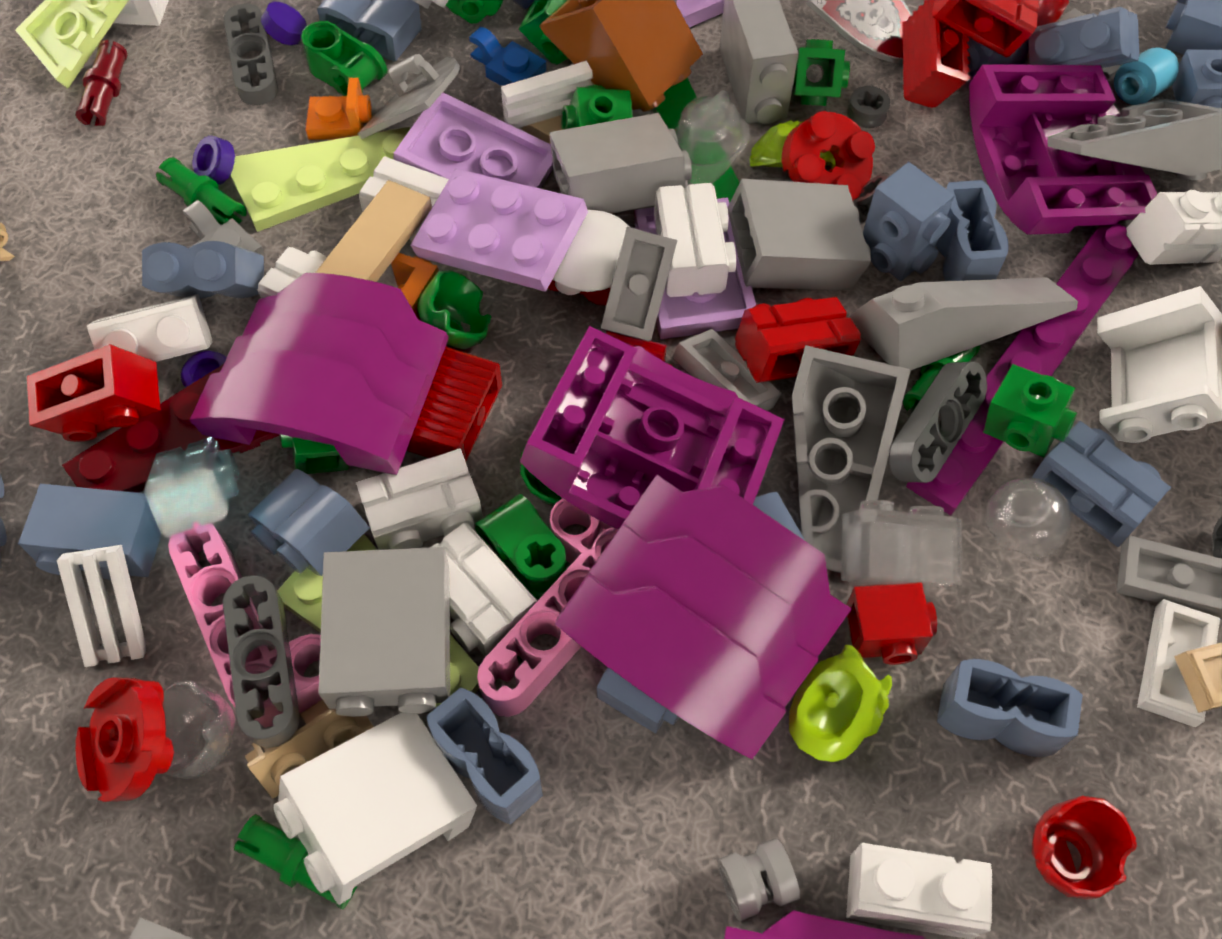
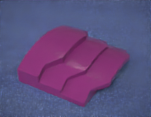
(1041, 185)
(327, 366)
(632, 417)
(707, 610)

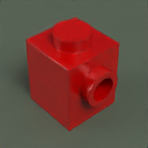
(891, 621)

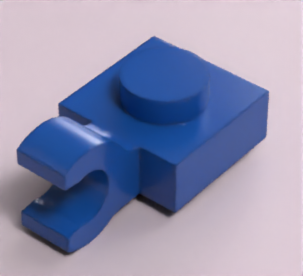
(507, 63)

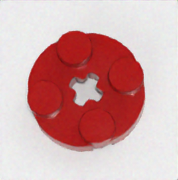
(840, 137)
(124, 739)

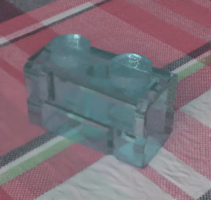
(191, 486)

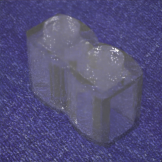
(901, 546)

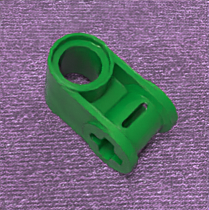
(338, 56)
(524, 544)

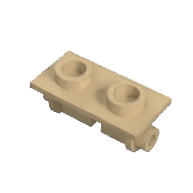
(321, 733)

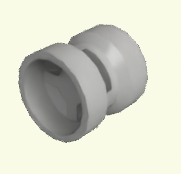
(758, 879)

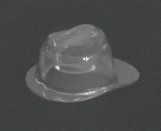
(711, 135)

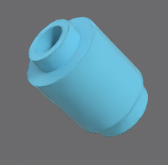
(1147, 77)

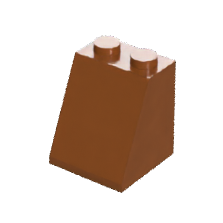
(627, 44)

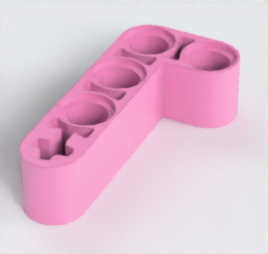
(206, 584)
(539, 665)

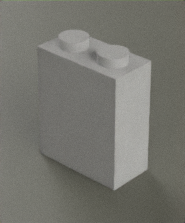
(758, 58)
(619, 162)
(797, 235)
(385, 630)

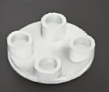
(592, 254)

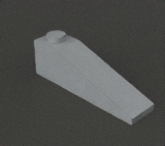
(1153, 135)
(948, 317)
(842, 439)

